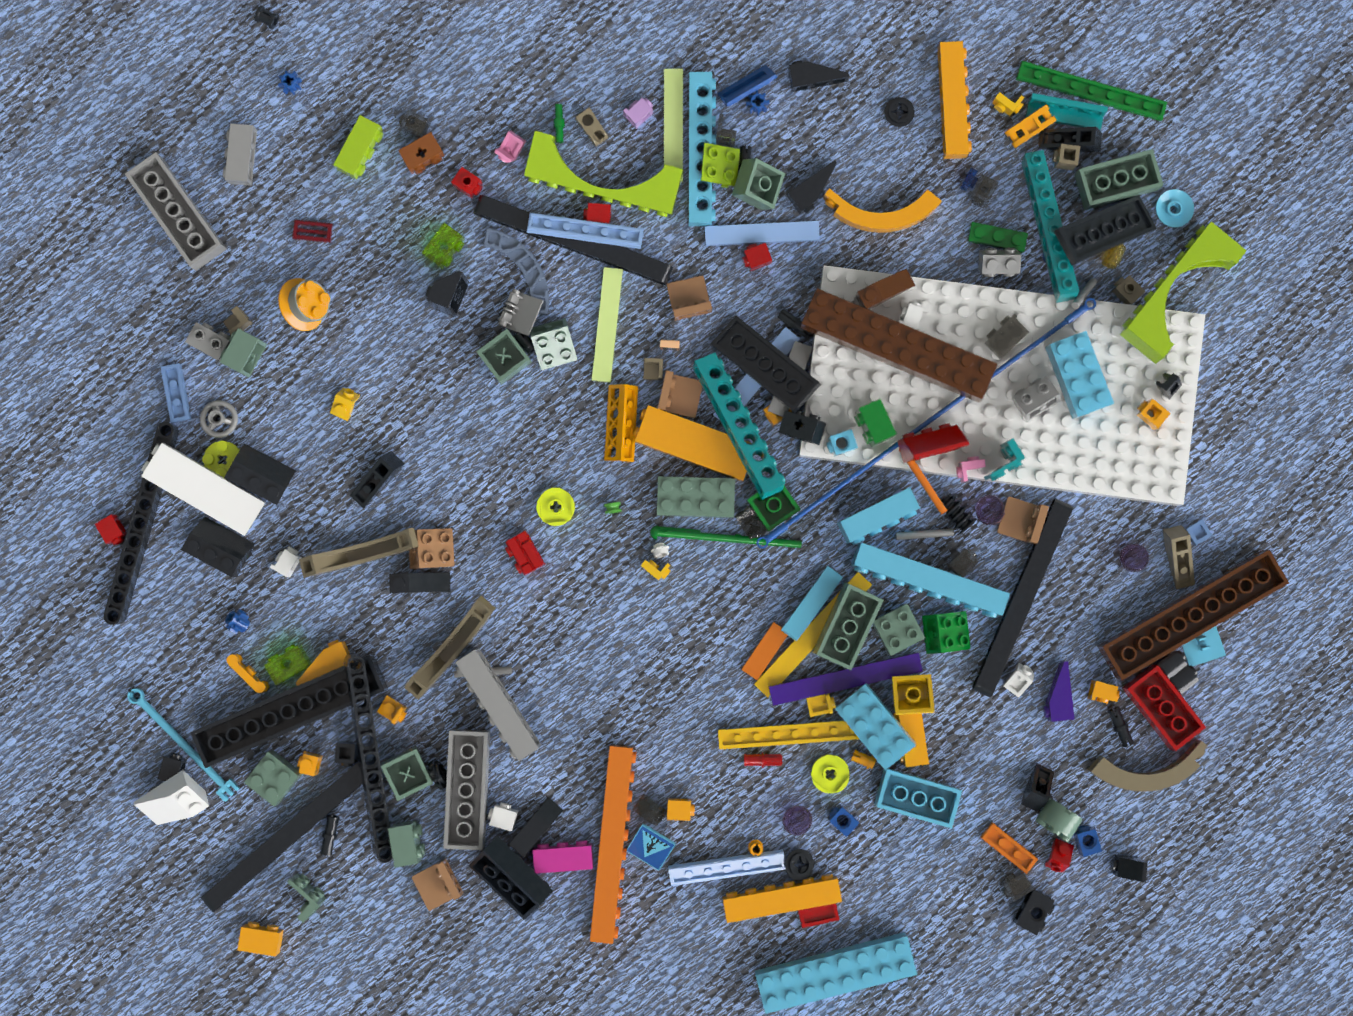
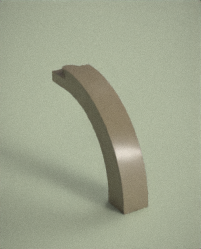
(358, 554)
(451, 648)
(1153, 780)

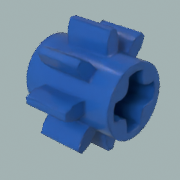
(294, 83)
(757, 109)
(237, 621)

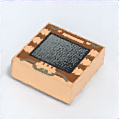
(669, 345)

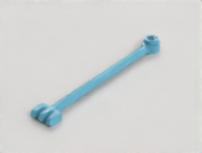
(224, 786)

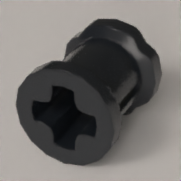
(266, 17)

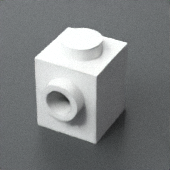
(503, 816)

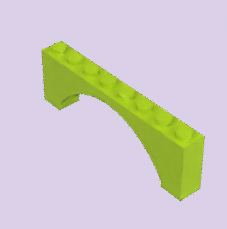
(548, 166)
(1148, 327)

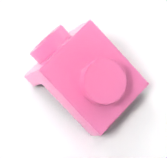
(510, 147)
(971, 463)

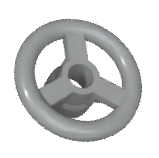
(213, 414)

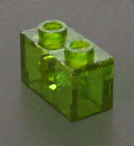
(444, 236)
(298, 659)

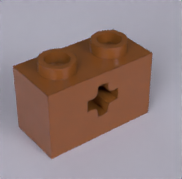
(425, 144)

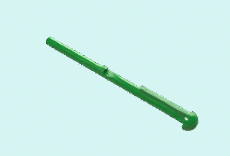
(698, 535)

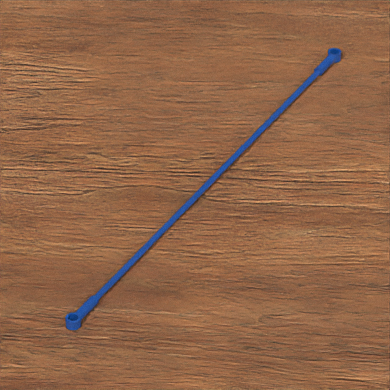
(784, 526)

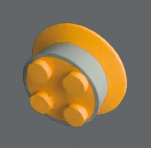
(303, 303)

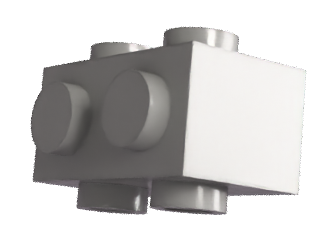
(999, 262)
(207, 341)
(1036, 398)

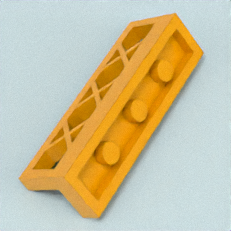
(624, 422)

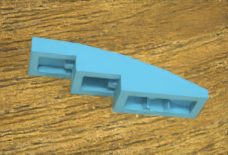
(811, 603)

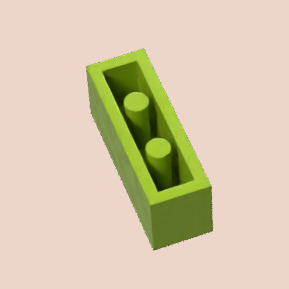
(358, 147)

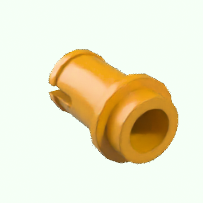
(863, 759)
(753, 843)

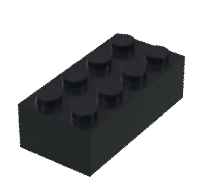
(511, 877)

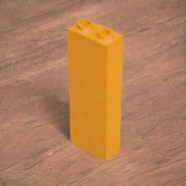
(689, 442)

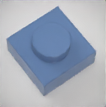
(1198, 532)

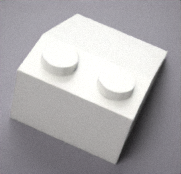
(173, 800)

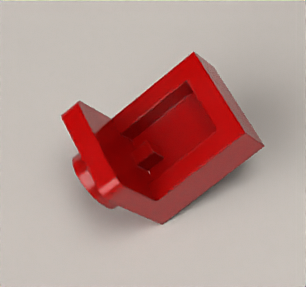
(1060, 856)

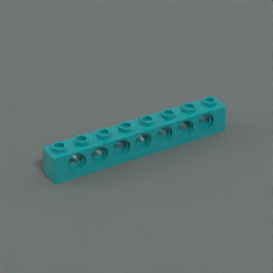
(1048, 220)
(764, 485)

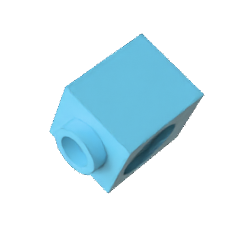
(850, 441)

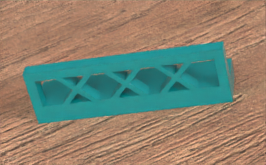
(1081, 116)

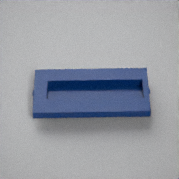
(747, 85)

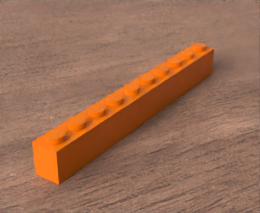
(611, 844)

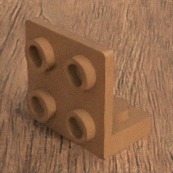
(689, 298)
(680, 395)
(1023, 520)
(433, 549)
(437, 884)

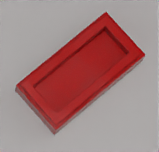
(818, 915)

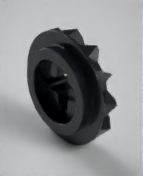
(906, 107)
(438, 773)
(804, 870)

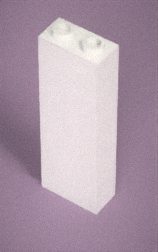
(202, 488)

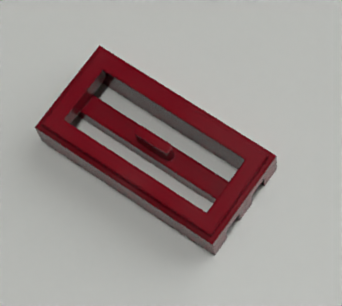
(310, 231)

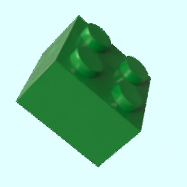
(875, 423)
(774, 508)

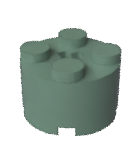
(1058, 820)

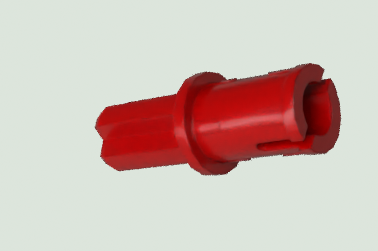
(762, 760)

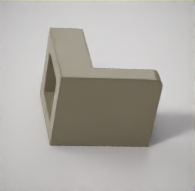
(237, 320)
(653, 369)

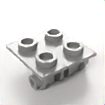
(520, 312)

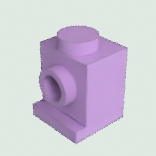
(638, 112)

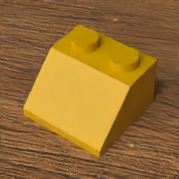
(913, 694)

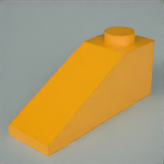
(327, 661)

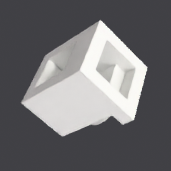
(911, 315)
(286, 561)

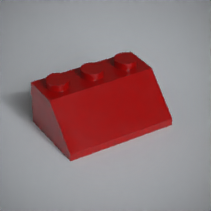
(931, 442)

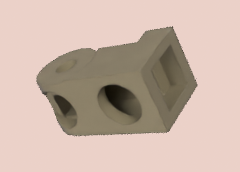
(591, 127)

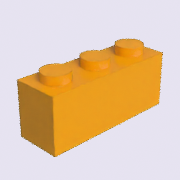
(914, 726)

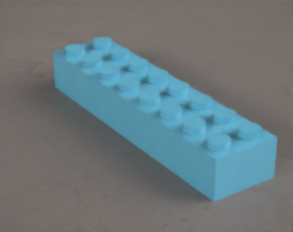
(929, 579)
(835, 972)

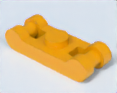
(1030, 126)
(247, 673)

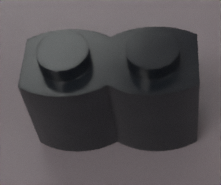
(1178, 671)

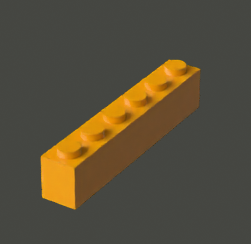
(953, 100)
(782, 899)

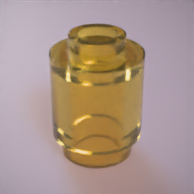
(1113, 257)

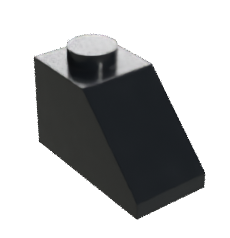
(1038, 788)
(1129, 868)

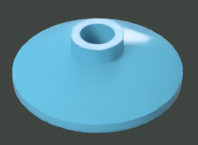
(1182, 203)

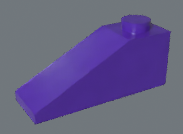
(1059, 699)

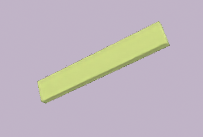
(673, 118)
(607, 325)

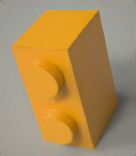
(260, 939)

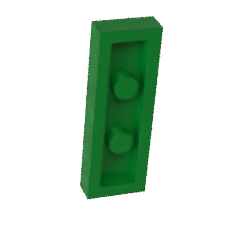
(997, 237)

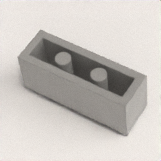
(240, 154)

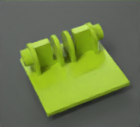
(720, 165)

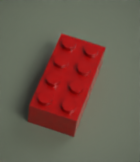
(1163, 707)

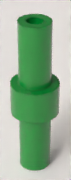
(559, 123)

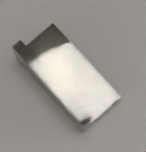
(724, 136)

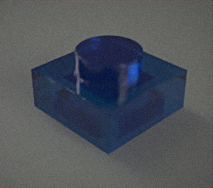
(970, 180)

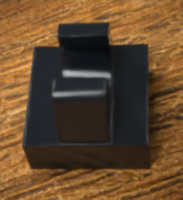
(1170, 386)

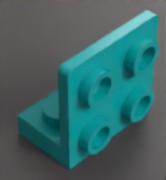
(1012, 452)

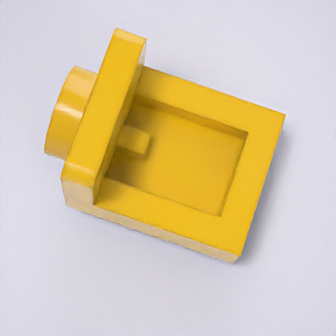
(1005, 105)
(344, 403)
(820, 705)

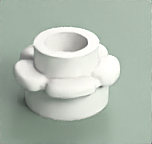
(660, 550)

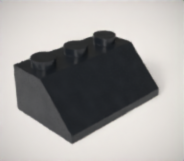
(447, 293)
(260, 474)
(218, 547)

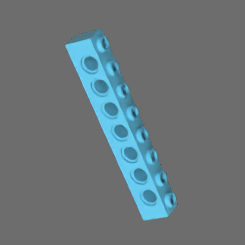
(697, 82)

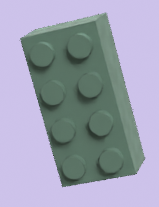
(1118, 179)
(696, 497)
(847, 626)

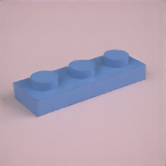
(175, 393)

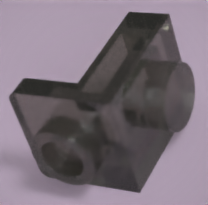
(750, 523)
(650, 810)

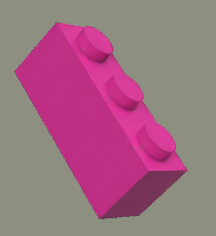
(563, 857)

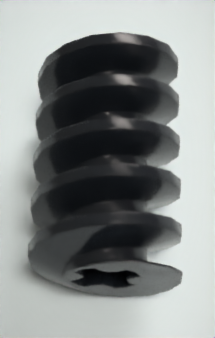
(957, 513)

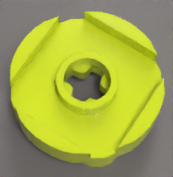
(218, 449)
(549, 515)
(841, 773)

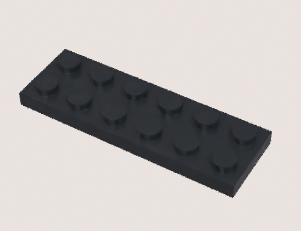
(1105, 230)
(765, 364)

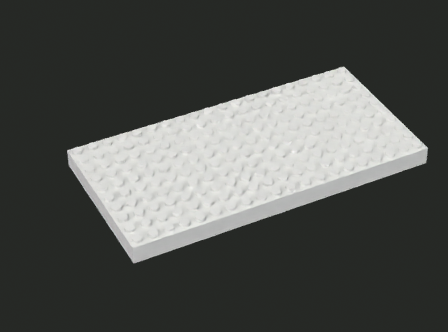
(1093, 454)

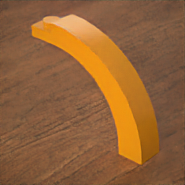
(882, 222)

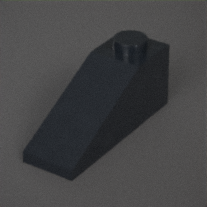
(811, 75)
(1086, 137)
(807, 193)
(377, 478)
(419, 582)

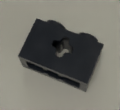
(810, 432)

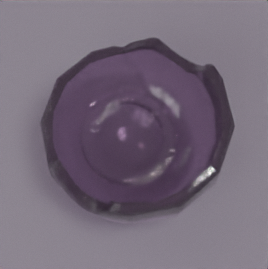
(990, 510)
(1134, 558)
(797, 820)

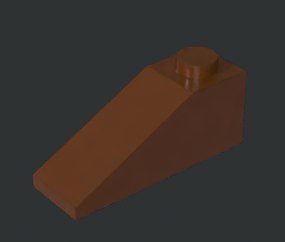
(884, 289)

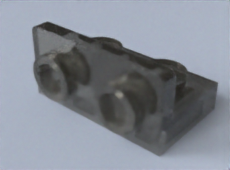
(1006, 337)

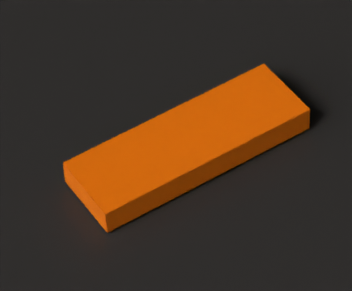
(764, 651)
(1009, 848)

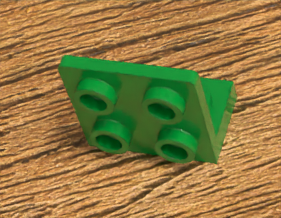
(946, 632)

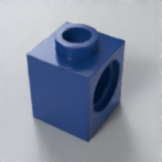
(845, 828)
(1093, 846)

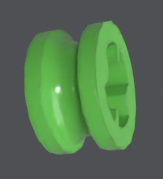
(612, 507)

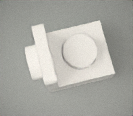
(1019, 680)

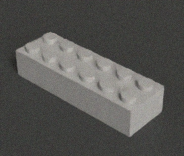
(175, 211)
(498, 704)
(466, 789)

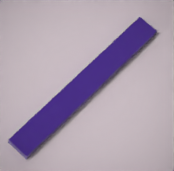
(845, 678)

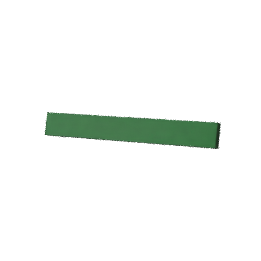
(1091, 90)

